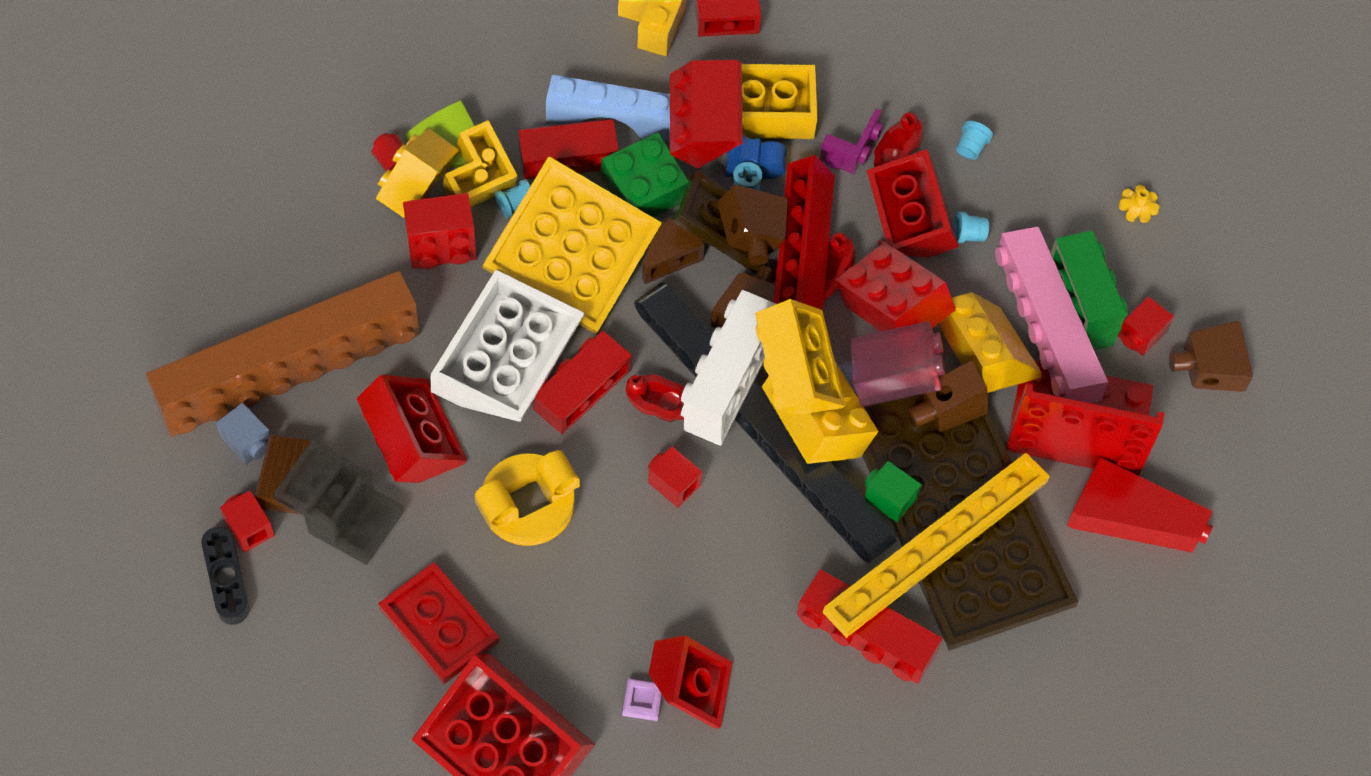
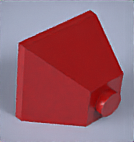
(691, 678)

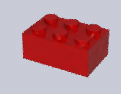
(894, 291)

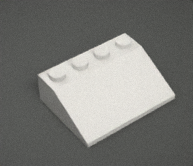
(504, 349)

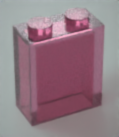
(897, 363)

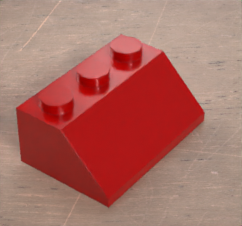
(705, 110)
(913, 206)
(410, 428)

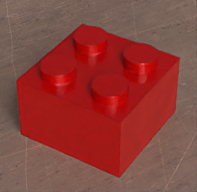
(440, 231)

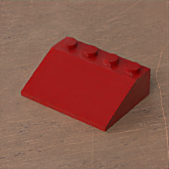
(499, 727)

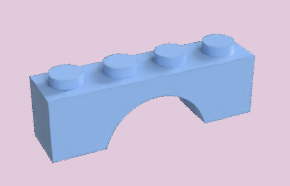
(578, 100)

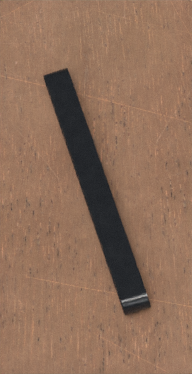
(818, 482)

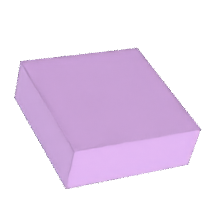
(642, 700)

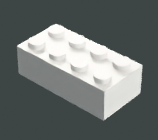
(726, 372)

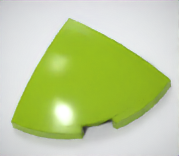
(447, 124)

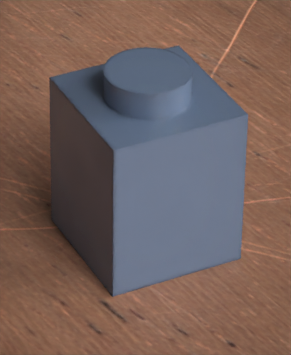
(244, 433)

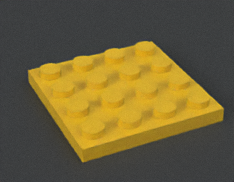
(573, 242)

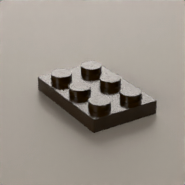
(702, 217)

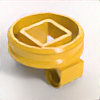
(557, 483)

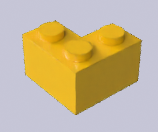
(657, 20)
(485, 168)
(416, 171)

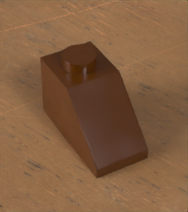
(671, 251)

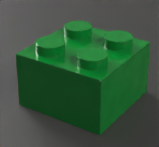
(645, 176)

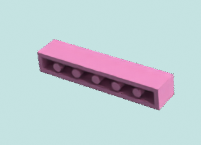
(1050, 316)

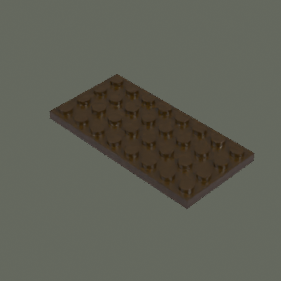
(1005, 572)

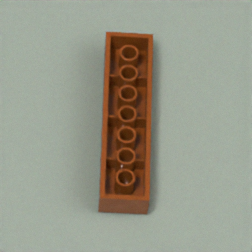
(284, 353)

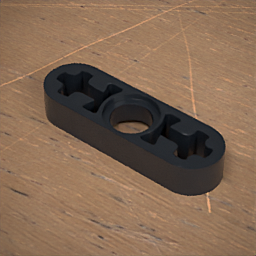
(214, 565)

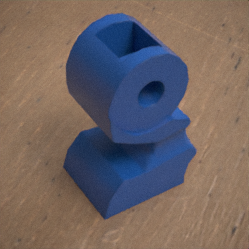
(766, 155)

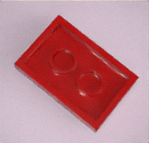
(438, 622)

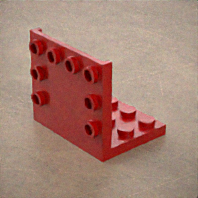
(1082, 431)

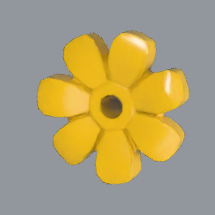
(1139, 203)

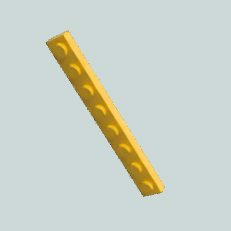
(935, 545)

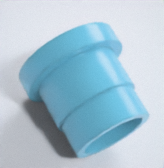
(973, 139)
(970, 227)

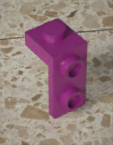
(847, 156)

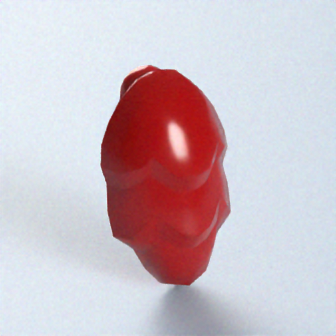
(900, 140)
(840, 258)
(655, 396)

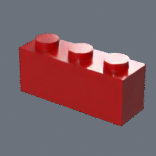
(573, 145)
(582, 381)

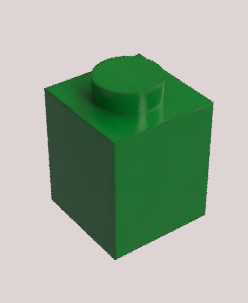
(891, 491)

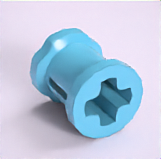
(752, 178)
(510, 199)

